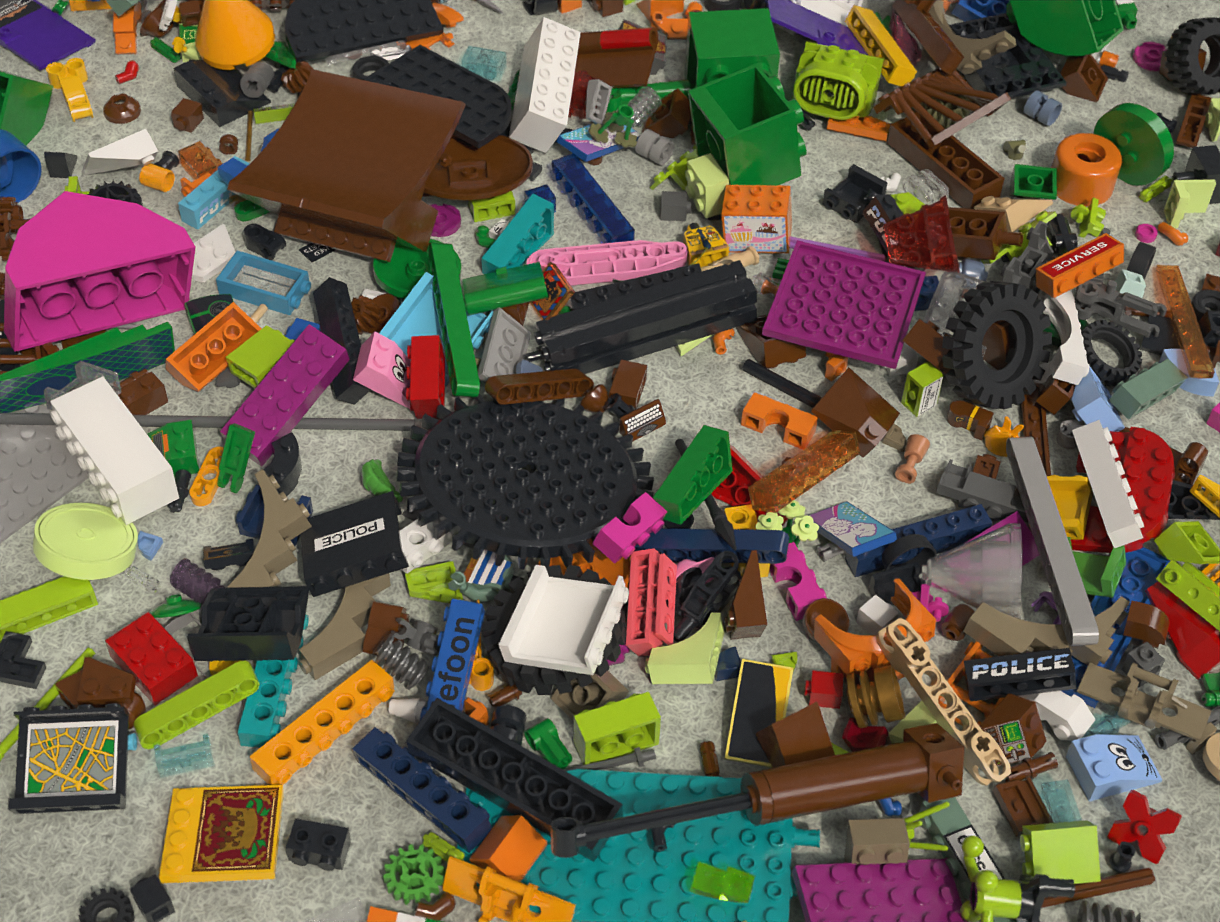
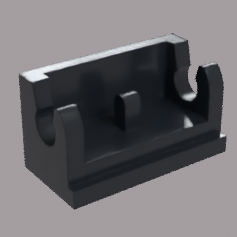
(884, 587)

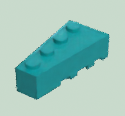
(522, 236)

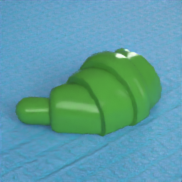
(376, 480)

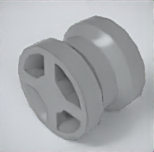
(1065, 436)

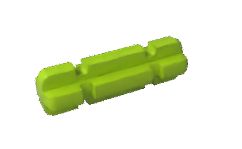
(1155, 188)
(441, 847)

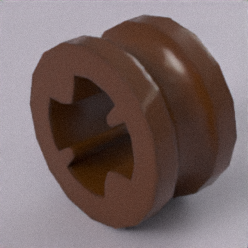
(231, 139)

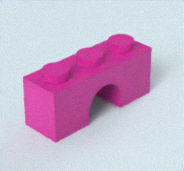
(619, 539)
(797, 571)

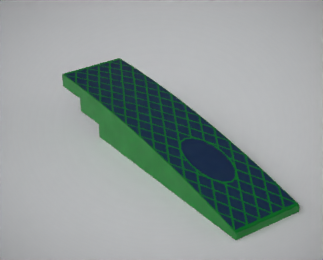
(111, 350)

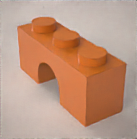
(764, 411)

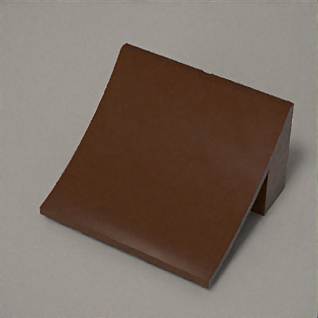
(353, 165)

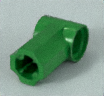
(545, 739)

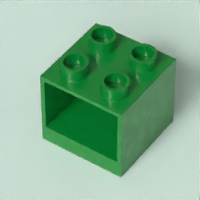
(728, 43)
(748, 127)

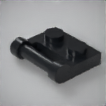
(222, 556)

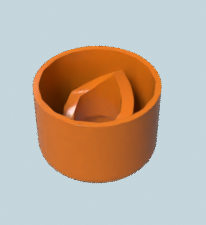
(1086, 168)

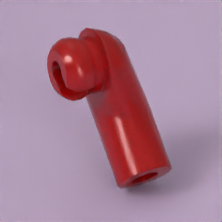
(130, 72)

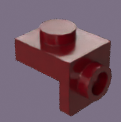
(863, 738)

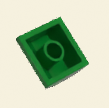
(1033, 182)

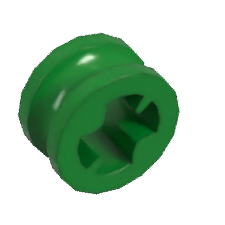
(60, 6)

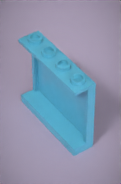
(419, 318)

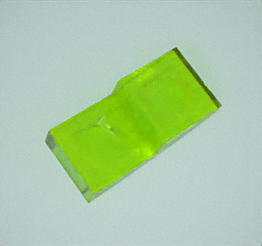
(721, 884)

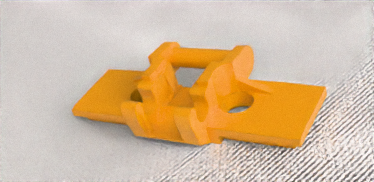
(503, 896)

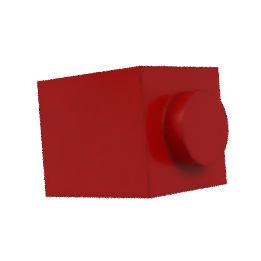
(825, 689)

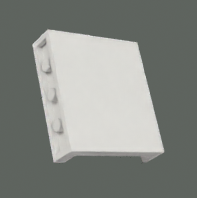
(563, 623)

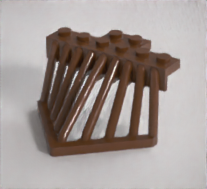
(934, 85)

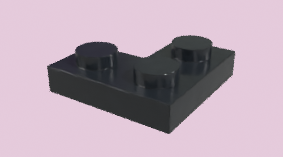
(14, 666)

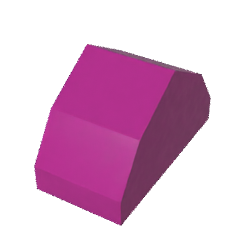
(93, 268)

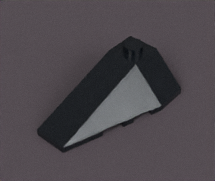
(1186, 506)

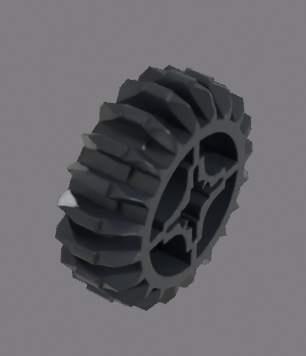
(117, 192)

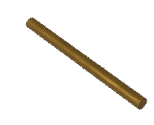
(249, 136)

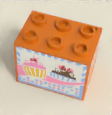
(757, 218)

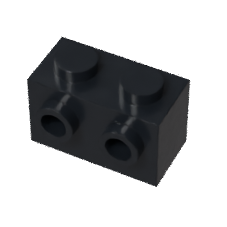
(318, 844)

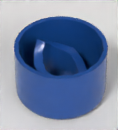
(18, 168)

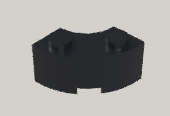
(286, 463)

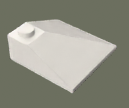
(121, 154)

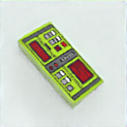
(272, 113)

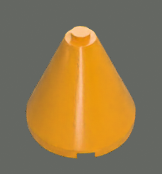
(233, 33)

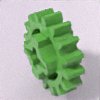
(414, 874)

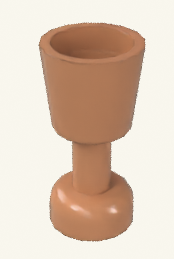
(914, 453)

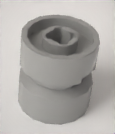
(655, 147)

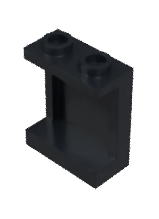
(849, 195)

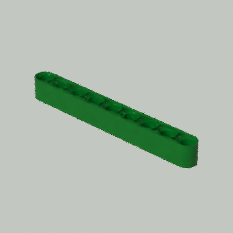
(453, 320)

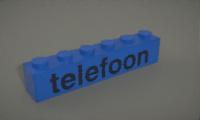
(456, 654)

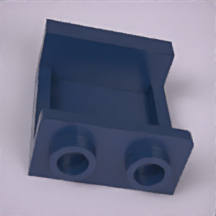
(251, 518)

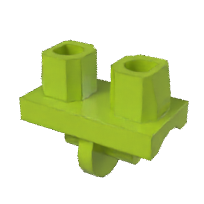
(1089, 218)

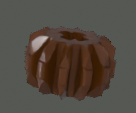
(296, 78)
(365, 313)

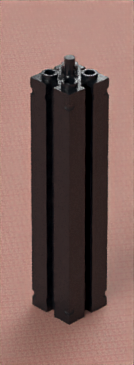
(647, 320)

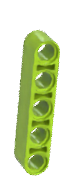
(196, 704)

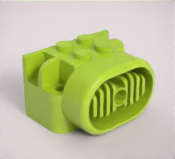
(836, 81)

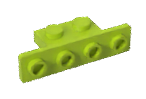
(677, 170)
(1015, 251)

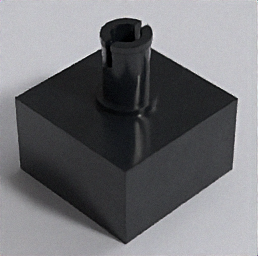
(1203, 165)

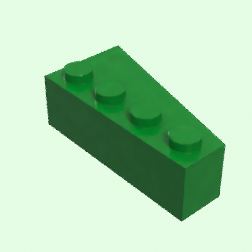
(696, 474)

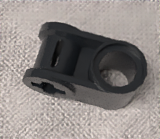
(263, 241)

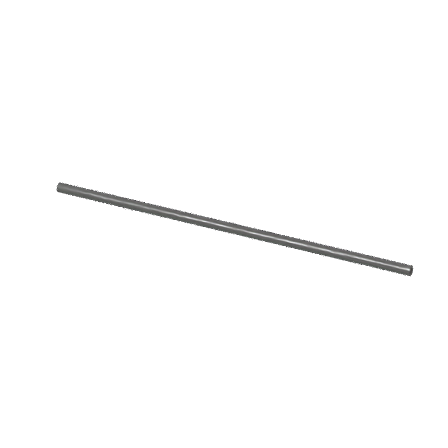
(220, 422)

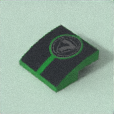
(204, 309)

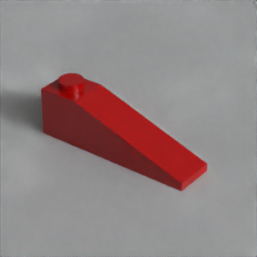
(735, 487)
(1193, 635)

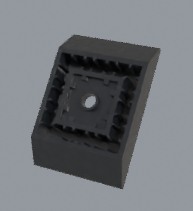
(1015, 71)

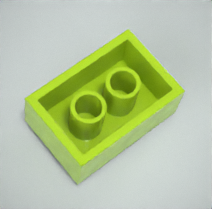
(617, 729)

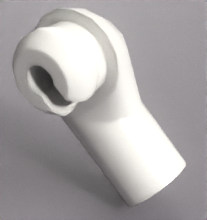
(893, 182)

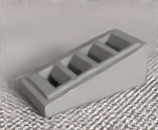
(597, 90)

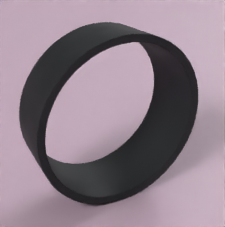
(905, 544)

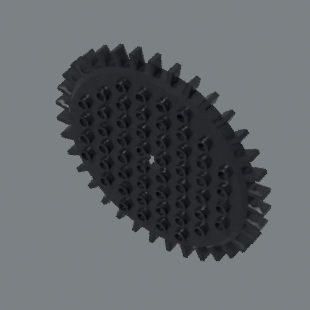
(474, 489)

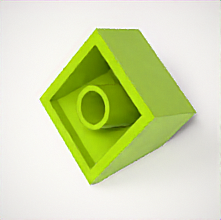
(1188, 544)

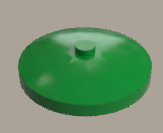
(404, 270)

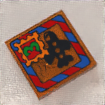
(558, 292)

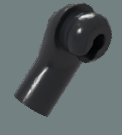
(658, 837)

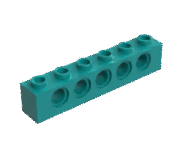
(257, 732)

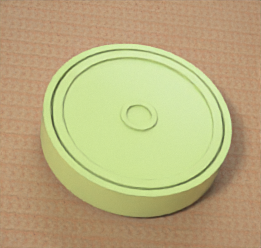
(84, 541)

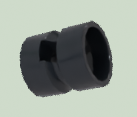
(509, 722)

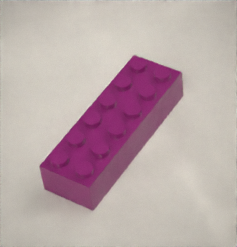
(289, 390)

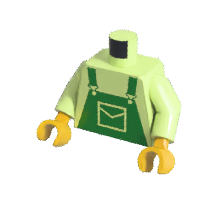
(186, 42)

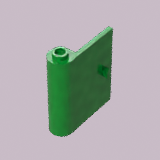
(504, 288)

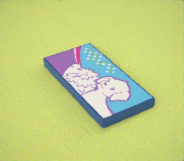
(587, 148)
(852, 529)

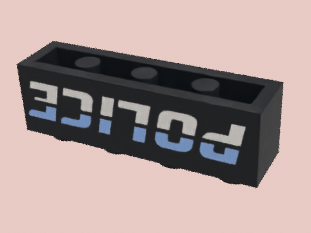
(880, 211)
(1020, 674)

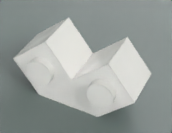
(1065, 714)

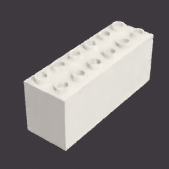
(545, 85)
(114, 450)

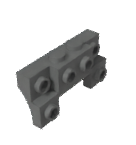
(1023, 268)
(973, 489)

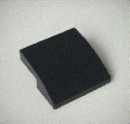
(1166, 338)

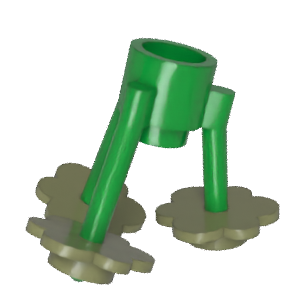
(615, 122)

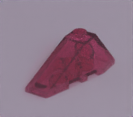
(905, 38)

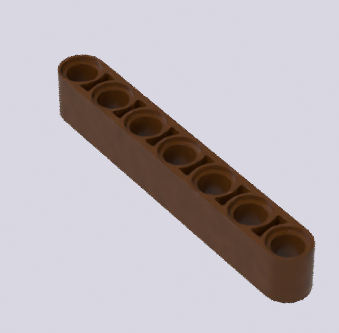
(930, 36)

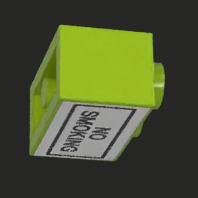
(922, 388)

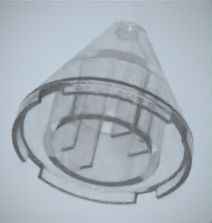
(982, 571)

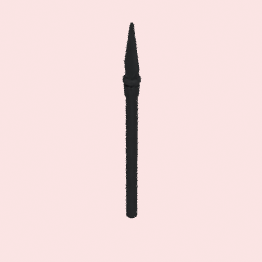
(719, 519)

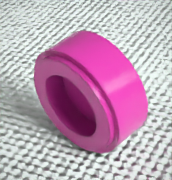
(1146, 233)

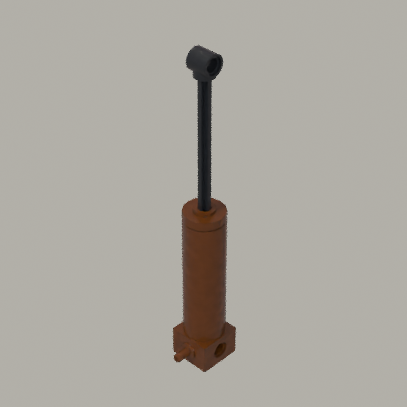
(924, 763)

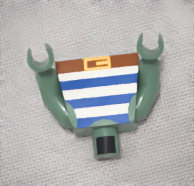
(483, 578)

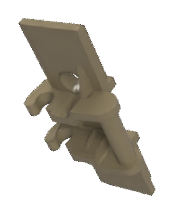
(1141, 707)

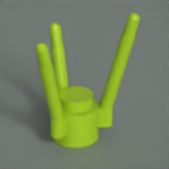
(910, 825)

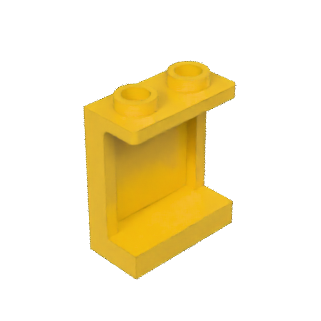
(1073, 501)

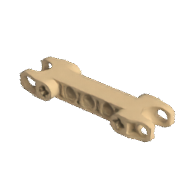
(912, 659)

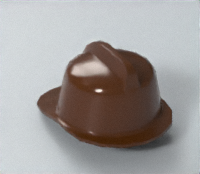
(151, 23)

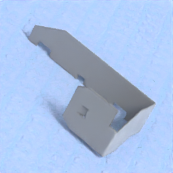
(181, 622)

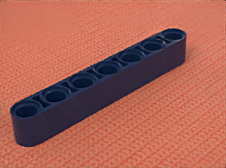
(707, 543)

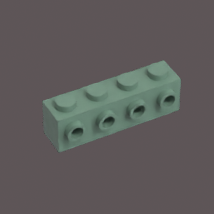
(1147, 388)

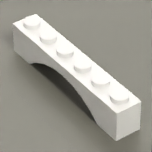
(1070, 359)

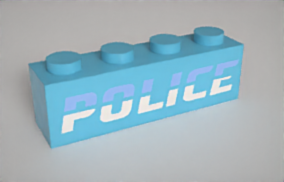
(205, 200)

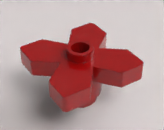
(1145, 826)

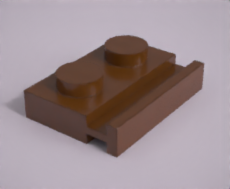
(1021, 804)

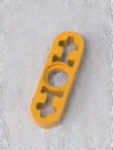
(211, 486)

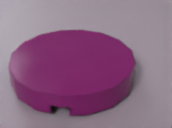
(449, 225)

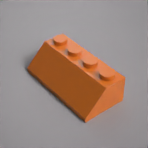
(205, 352)

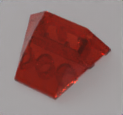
(923, 239)

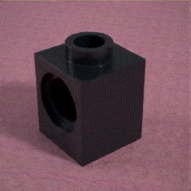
(152, 899)

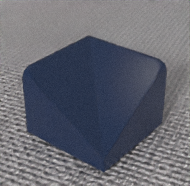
(728, 665)

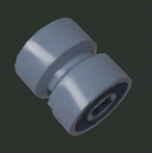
(1045, 109)

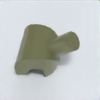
(1015, 149)

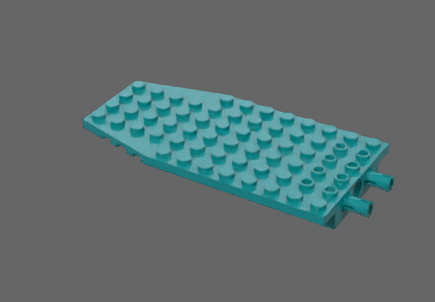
(650, 886)

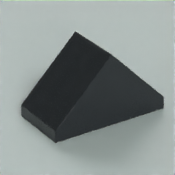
(60, 164)

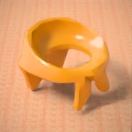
(997, 436)

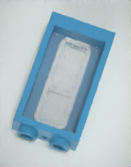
(263, 282)

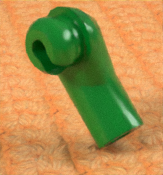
(483, 237)

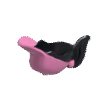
(686, 576)

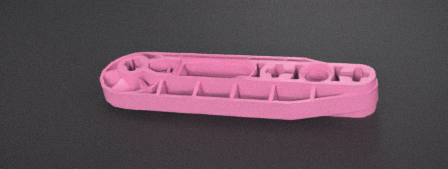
(612, 260)

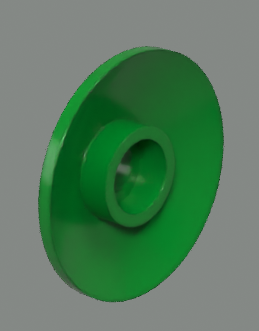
(175, 606)

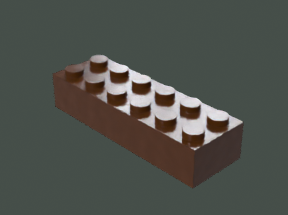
(950, 161)

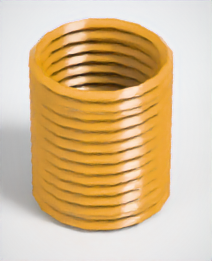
(157, 177)

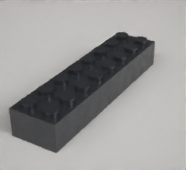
(508, 773)

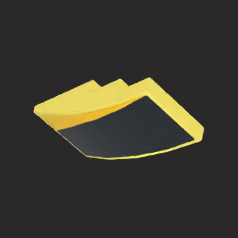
(758, 703)

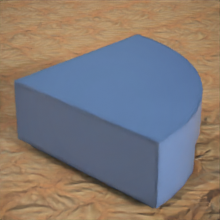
(149, 544)

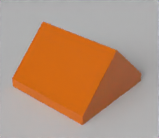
(667, 7)
(510, 847)

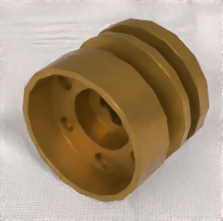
(875, 696)

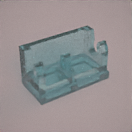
(184, 757)
(1060, 801)

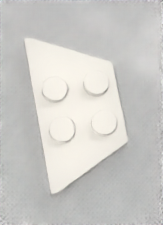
(212, 254)

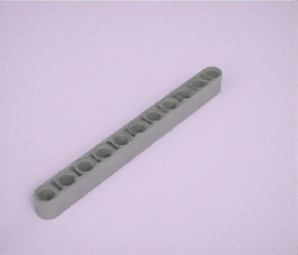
(1052, 543)

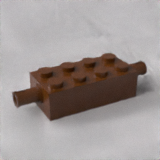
(980, 232)

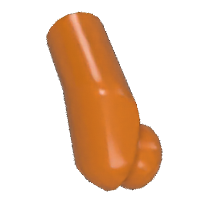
(1173, 234)
(719, 340)

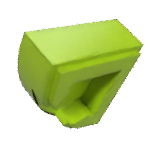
(785, 659)

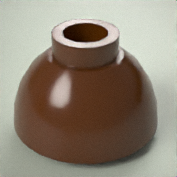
(595, 399)

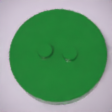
(1141, 139)

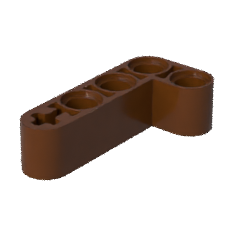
(1189, 463)

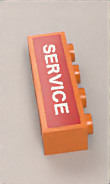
(1079, 265)

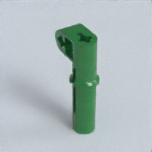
(624, 95)

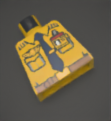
(698, 240)

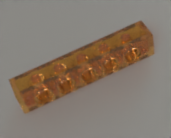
(803, 471)

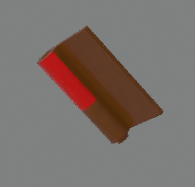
(618, 56)

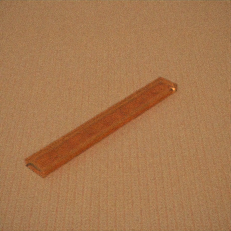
(1184, 322)

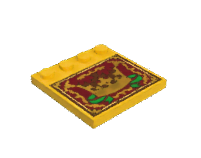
(222, 834)

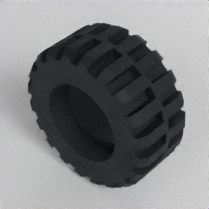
(1183, 56)

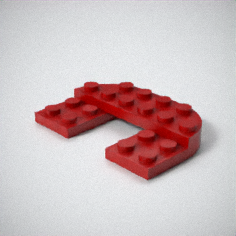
(1150, 474)

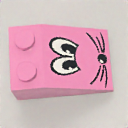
(383, 368)

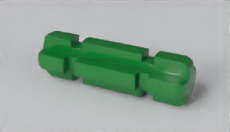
(165, 50)

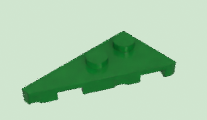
(281, 53)

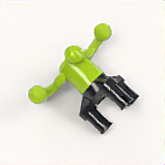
(1006, 898)

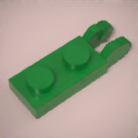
(235, 457)

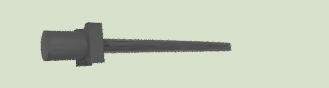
(640, 757)

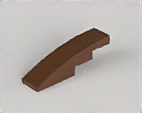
(1193, 120)

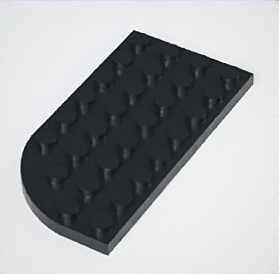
(343, 26)
(425, 71)

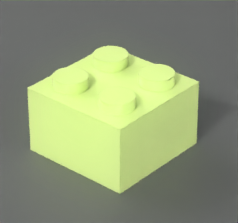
(706, 185)

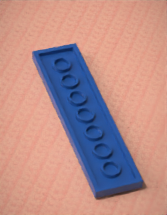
(1138, 575)

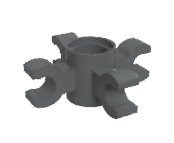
(421, 635)

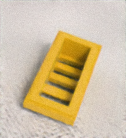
(1208, 500)

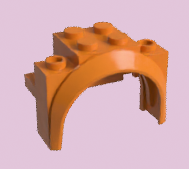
(861, 653)

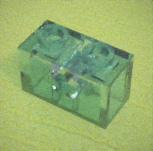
(485, 62)

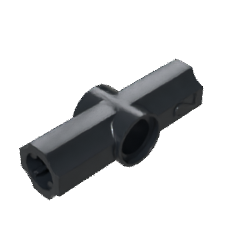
(1062, 238)

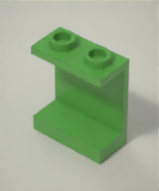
(1100, 573)

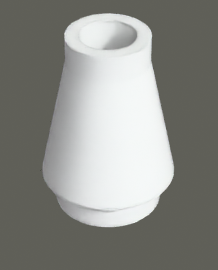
(407, 708)

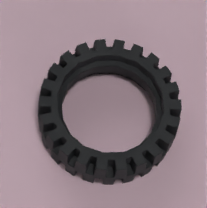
(1124, 345)

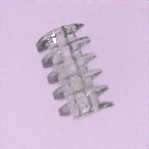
(644, 105)

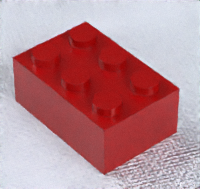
(426, 375)
(152, 658)

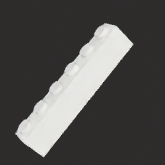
(1107, 484)

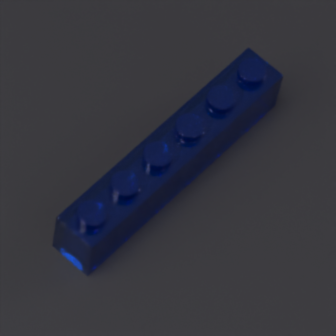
(591, 200)

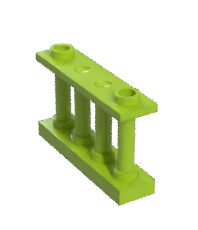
(1194, 589)

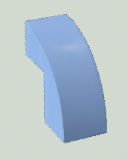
(1197, 386)

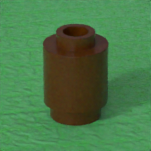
(956, 622)

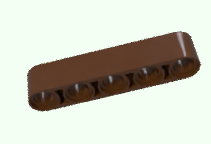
(538, 386)

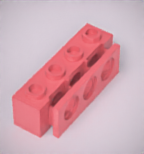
(648, 601)

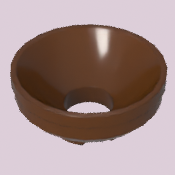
(123, 112)
(830, 610)

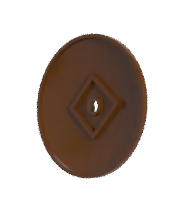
(480, 172)

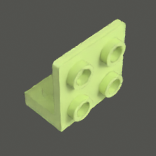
(1187, 197)

